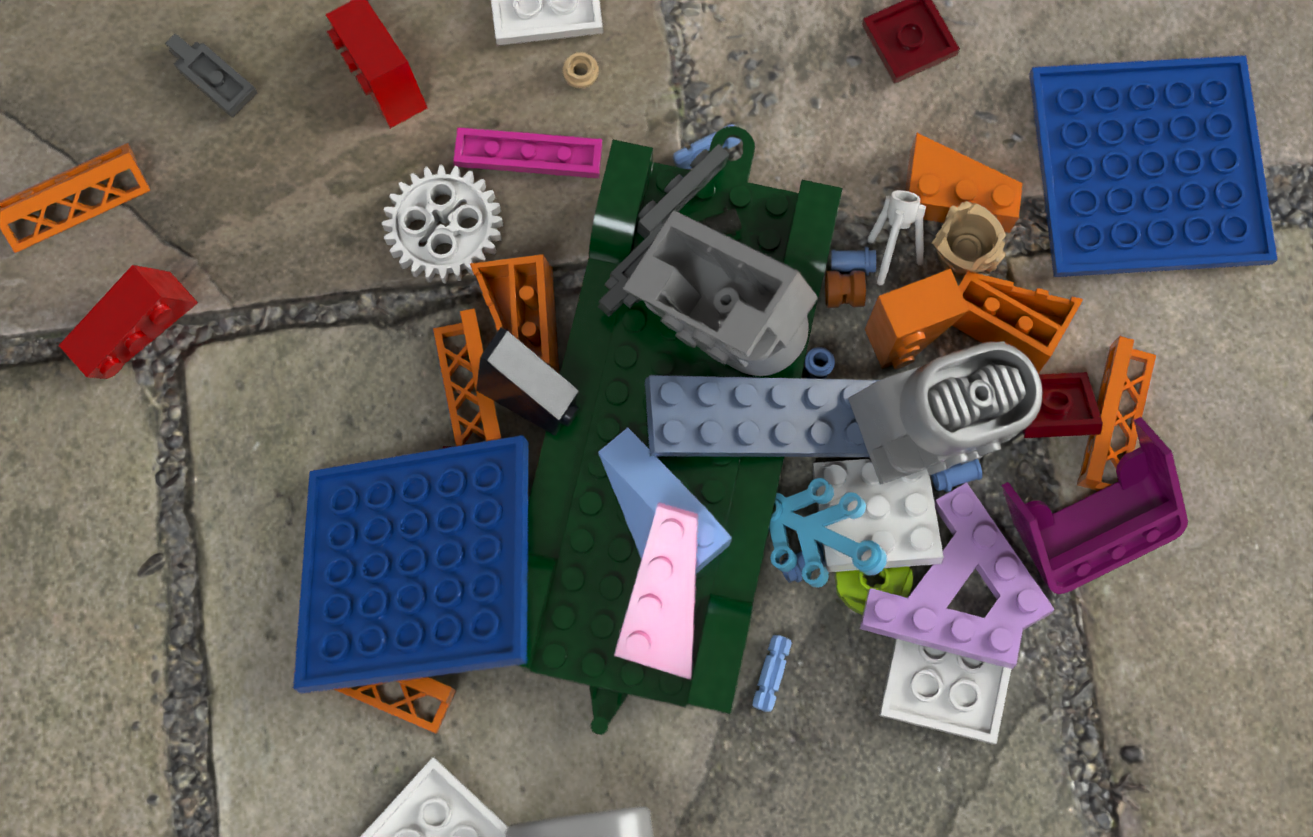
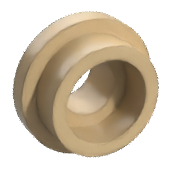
(577, 61)

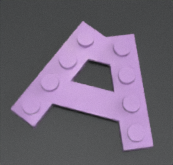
(925, 614)

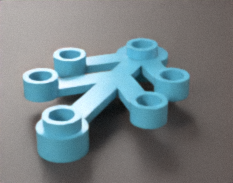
(813, 529)

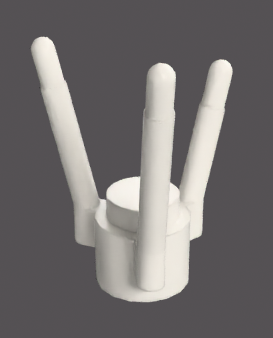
(902, 210)

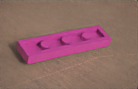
(528, 152)

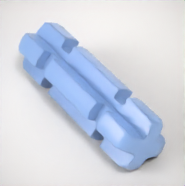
(684, 157)
(771, 673)

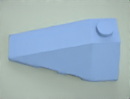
(645, 481)

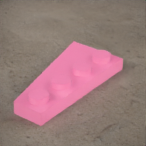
(661, 608)

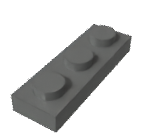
(682, 190)

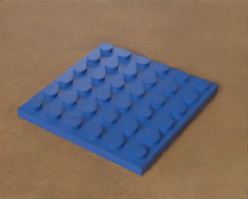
(1151, 166)
(415, 567)

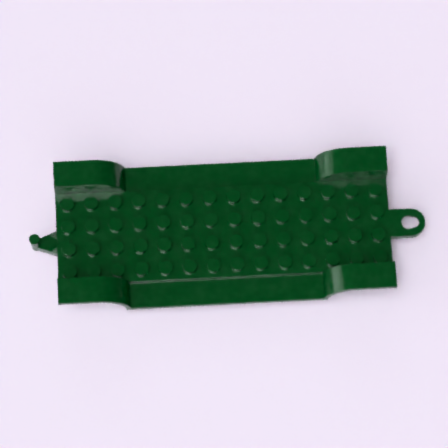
(578, 537)

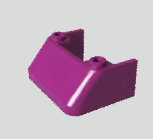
(1108, 526)

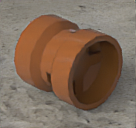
(845, 289)

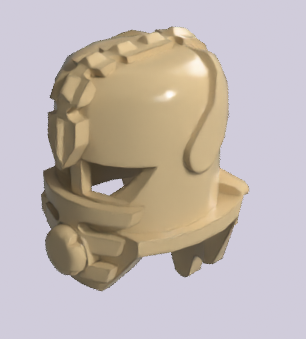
(970, 240)

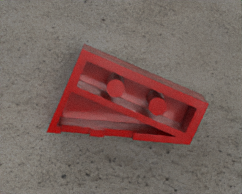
(377, 60)
(126, 321)

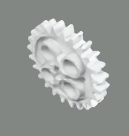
(418, 203)

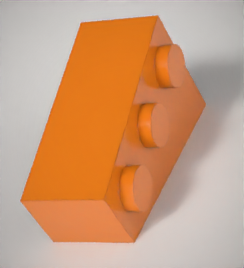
(949, 178)
(522, 301)
(1015, 315)
(913, 318)

